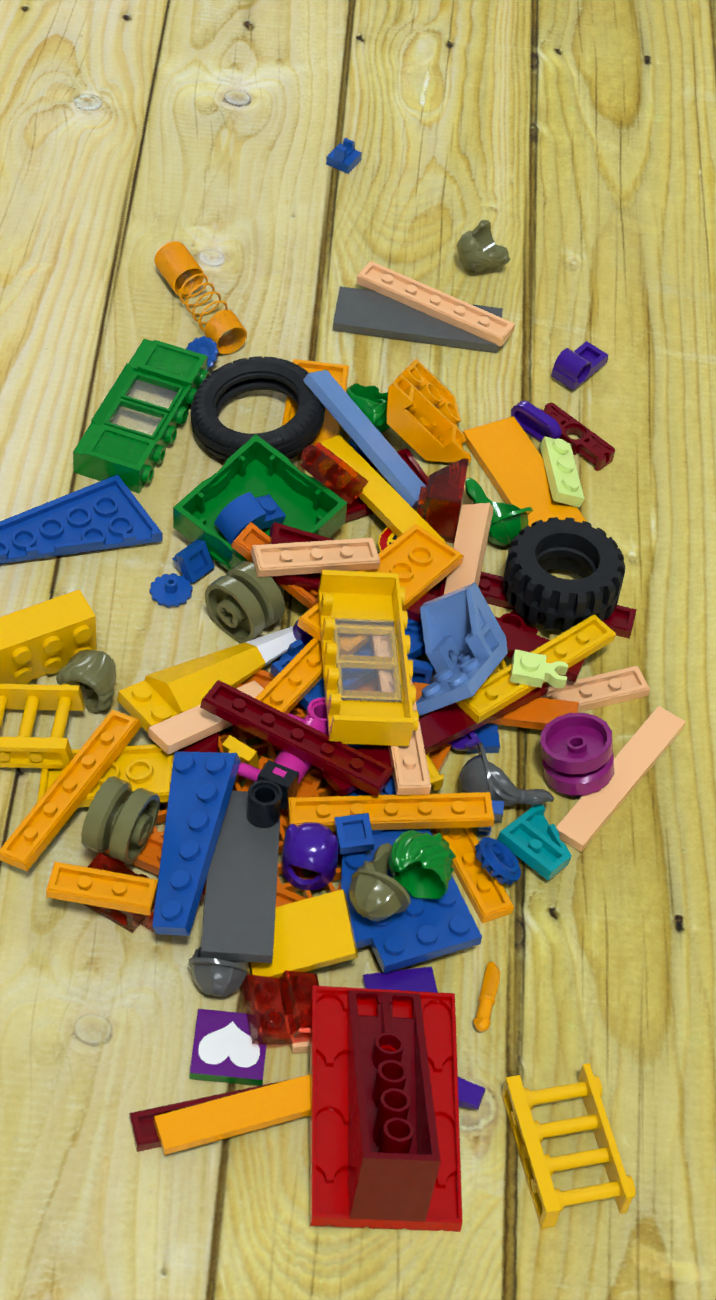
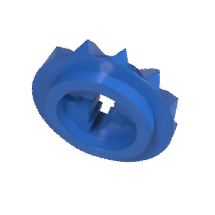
(498, 860)

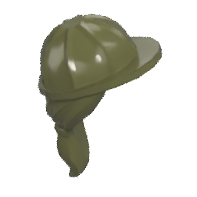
(376, 893)

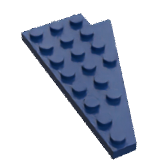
(421, 931)

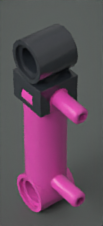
(280, 777)

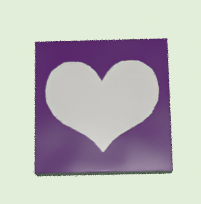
(225, 1049)

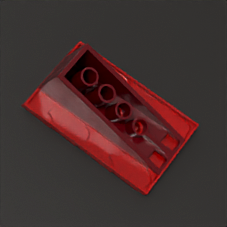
(384, 1110)

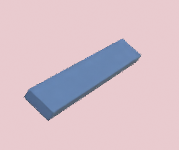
(365, 435)

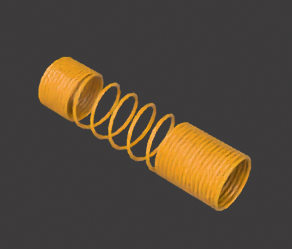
(185, 277)

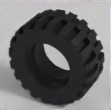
(567, 547)

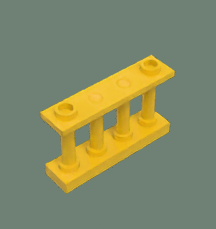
(38, 752)
(540, 1166)

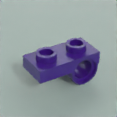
(577, 366)

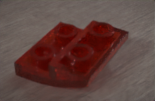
(279, 1007)

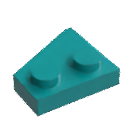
(536, 842)

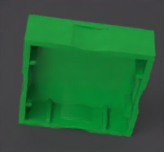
(262, 471)

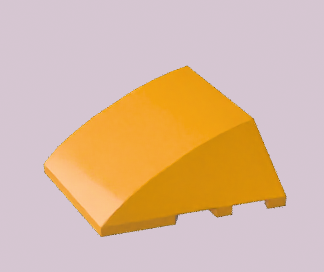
(426, 415)

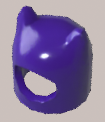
(312, 848)

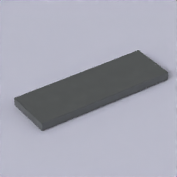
(380, 316)
(241, 889)

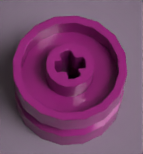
(577, 753)

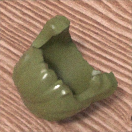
(478, 249)
(95, 672)

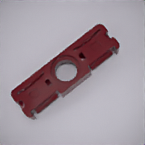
(589, 445)

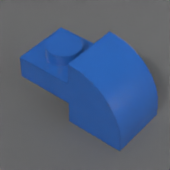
(245, 509)

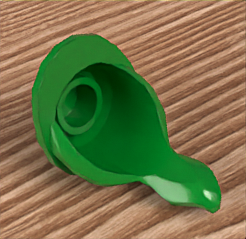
(506, 518)

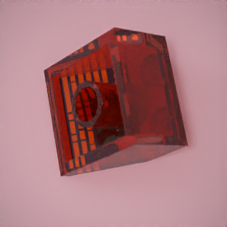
(443, 499)

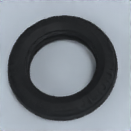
(251, 375)

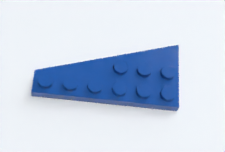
(79, 522)

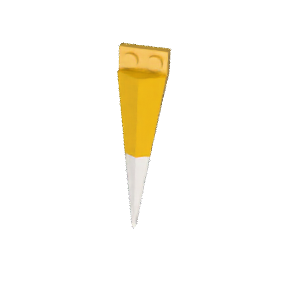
(186, 684)

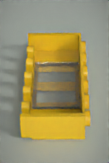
(366, 658)

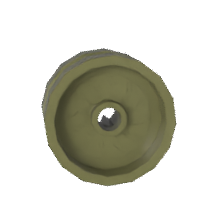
(244, 602)
(120, 820)

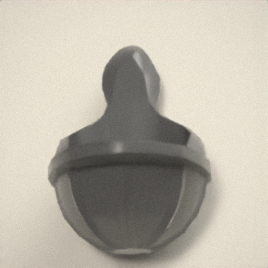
(484, 776)
(217, 976)

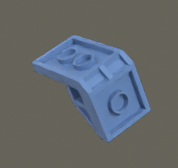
(461, 645)

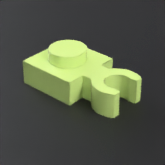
(533, 670)

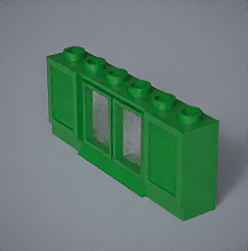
(141, 414)

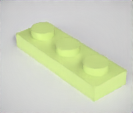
(561, 472)

